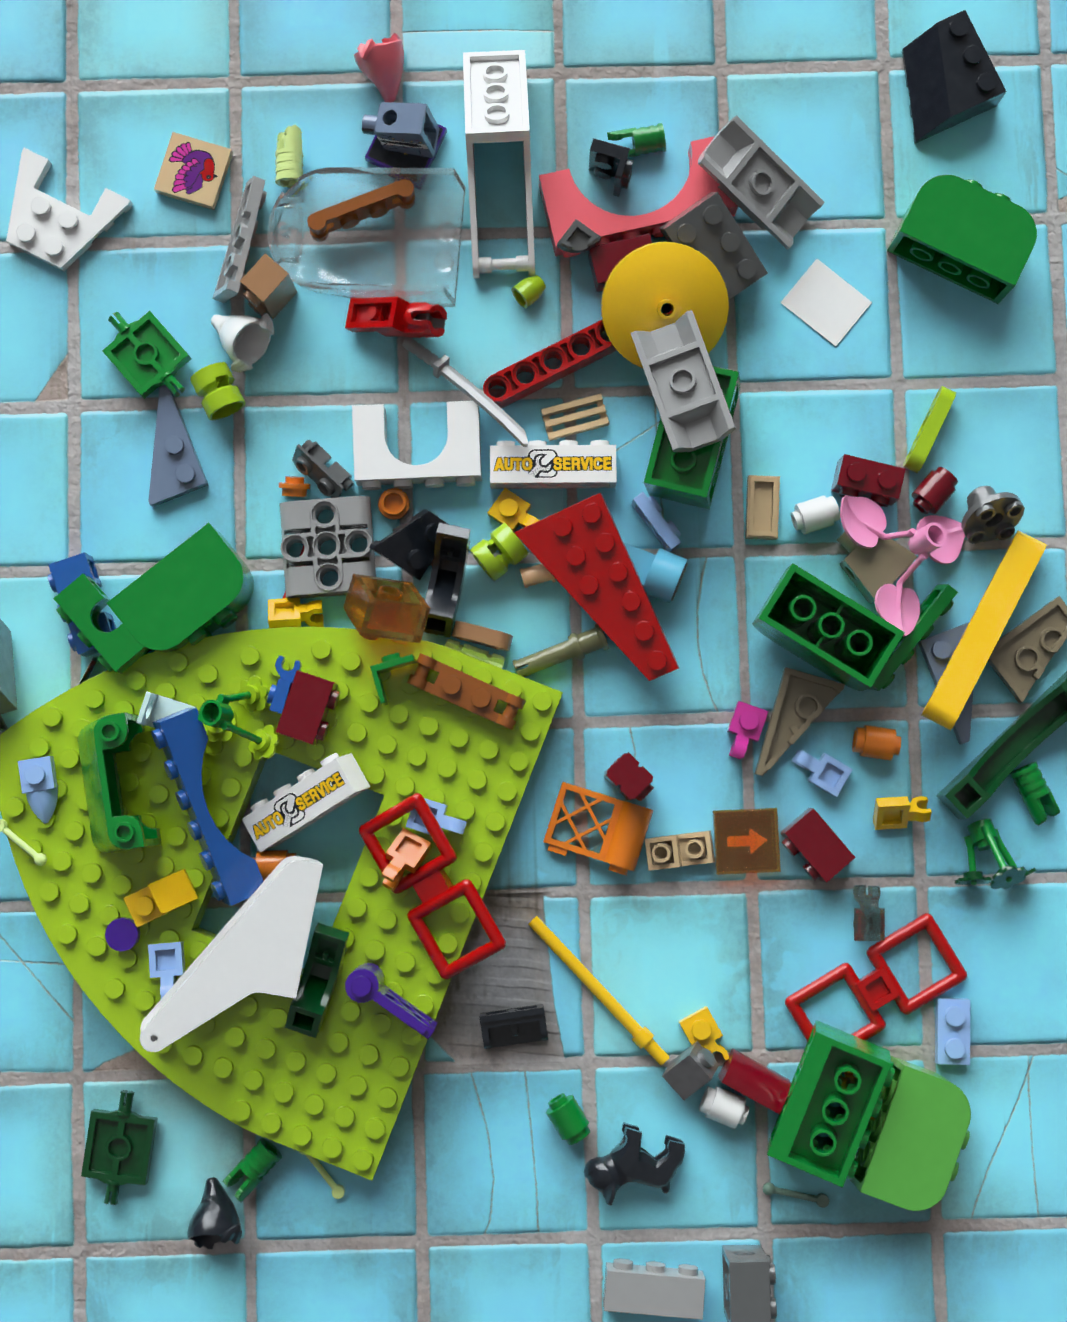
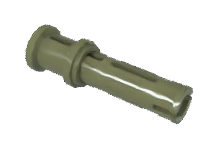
(576, 646)

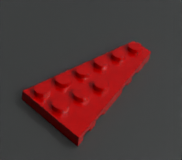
(595, 568)

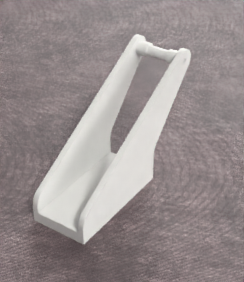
(497, 113)
(252, 954)

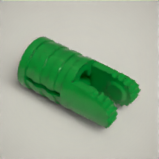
(644, 139)
(1035, 792)
(255, 1166)

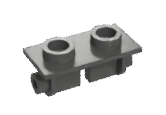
(311, 461)

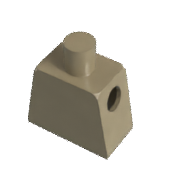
(874, 566)

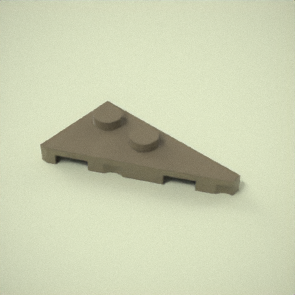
(796, 706)

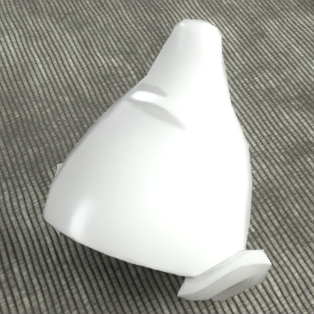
(244, 338)

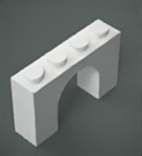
(377, 466)

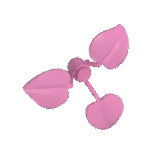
(935, 537)

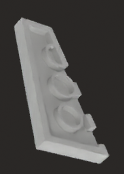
(239, 243)

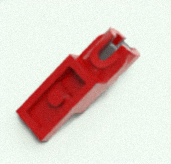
(395, 317)

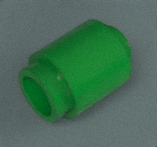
(568, 1118)

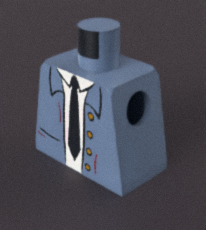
(404, 128)

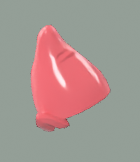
(382, 64)

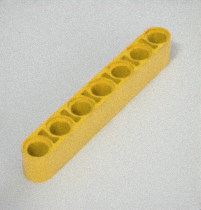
(984, 630)

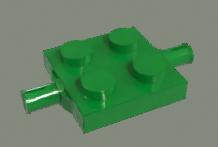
(146, 354)

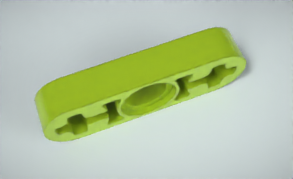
(929, 429)

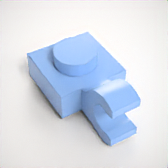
(826, 772)
(439, 810)
(166, 962)

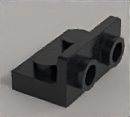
(610, 161)

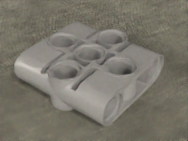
(302, 524)

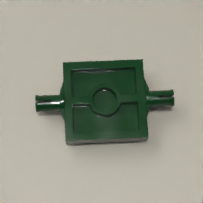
(119, 1147)

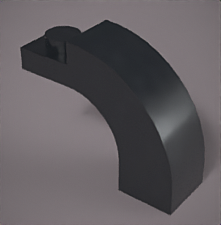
(446, 578)

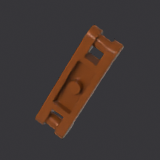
(352, 211)
(466, 691)

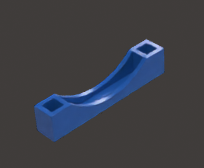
(184, 744)

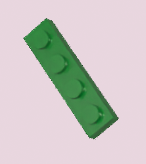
(935, 605)

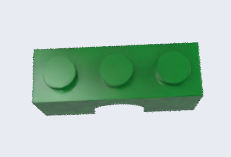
(82, 605)

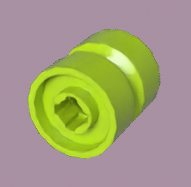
(219, 394)
(507, 544)

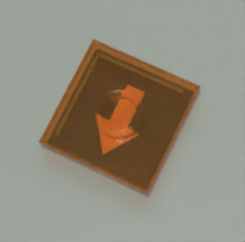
(746, 841)

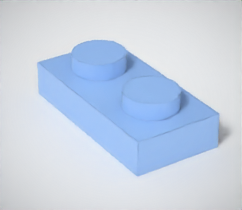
(650, 511)
(952, 1031)

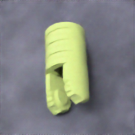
(289, 157)

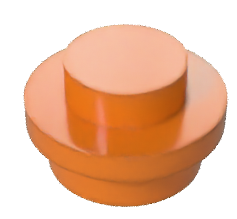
(294, 486)
(394, 503)

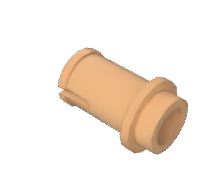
(536, 575)

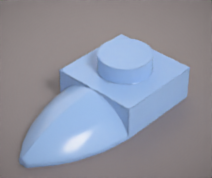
(39, 785)

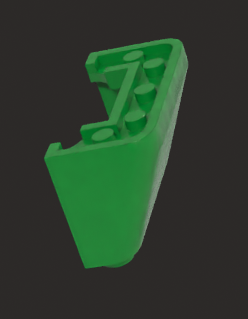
(97, 749)

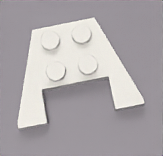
(50, 227)

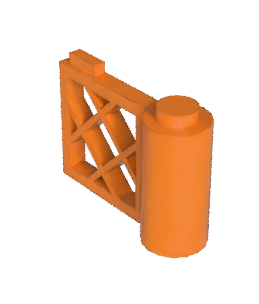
(623, 836)

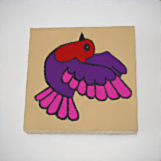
(193, 171)

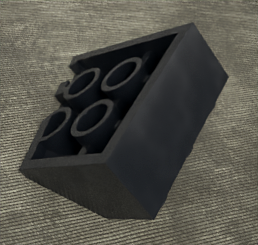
(949, 76)

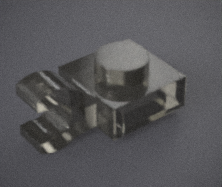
(869, 918)

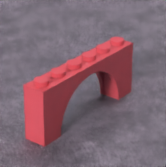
(566, 203)

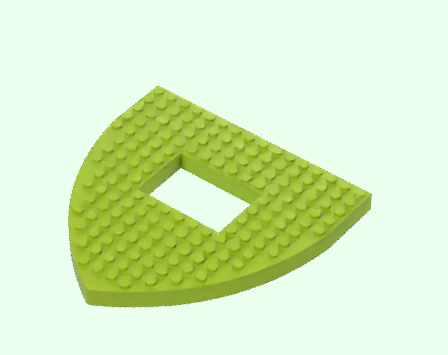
(345, 1087)

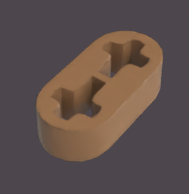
(482, 636)

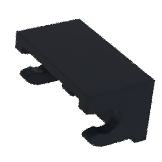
(513, 1026)

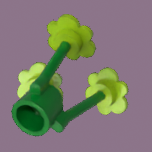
(220, 721)

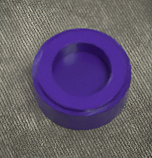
(122, 934)

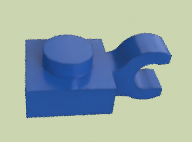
(278, 693)

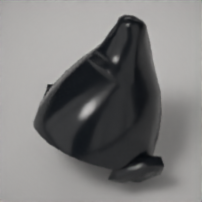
(214, 1218)

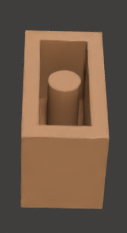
(268, 287)

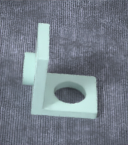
(157, 707)

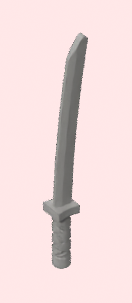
(442, 367)

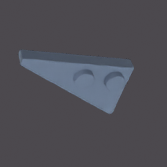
(174, 460)
(937, 653)

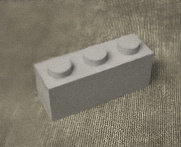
(654, 1289)

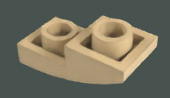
(679, 850)

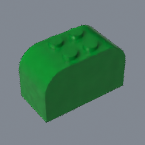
(966, 236)
(186, 594)
(827, 629)

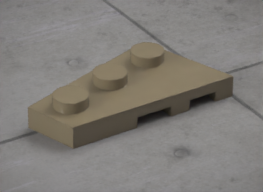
(1028, 648)

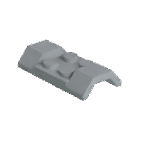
(759, 181)
(684, 384)

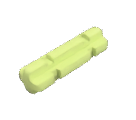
(494, 659)

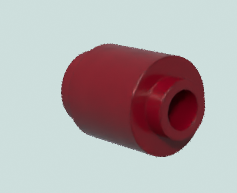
(934, 490)

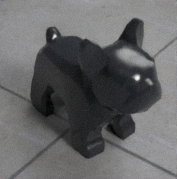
(634, 1164)

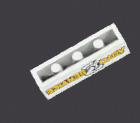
(553, 465)
(306, 801)

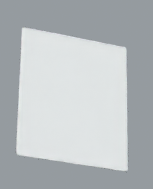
(826, 302)

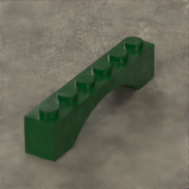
(992, 766)

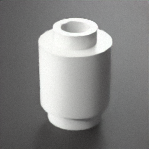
(815, 514)
(724, 1107)

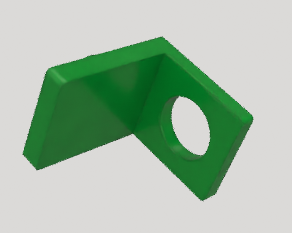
(389, 663)

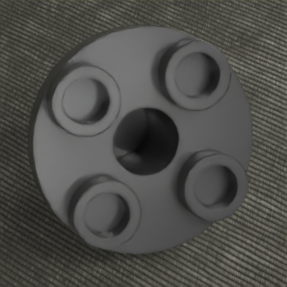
(991, 515)

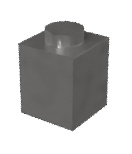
(690, 1070)

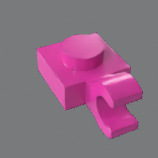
(746, 725)

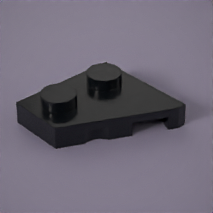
(411, 544)

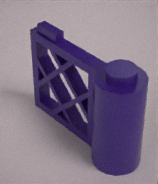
(367, 984)

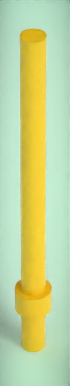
(641, 1036)

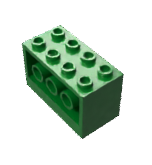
(694, 474)
(808, 1107)

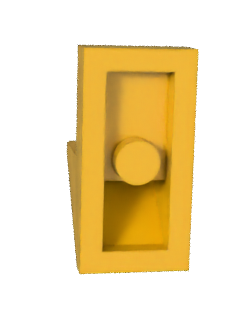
(160, 898)

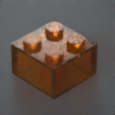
(386, 609)

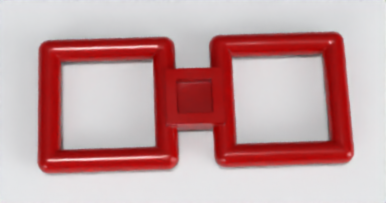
(434, 887)
(881, 985)

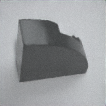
(578, 238)

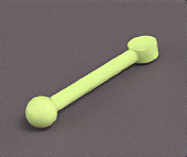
(39, 859)
(337, 1190)

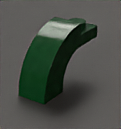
(318, 980)

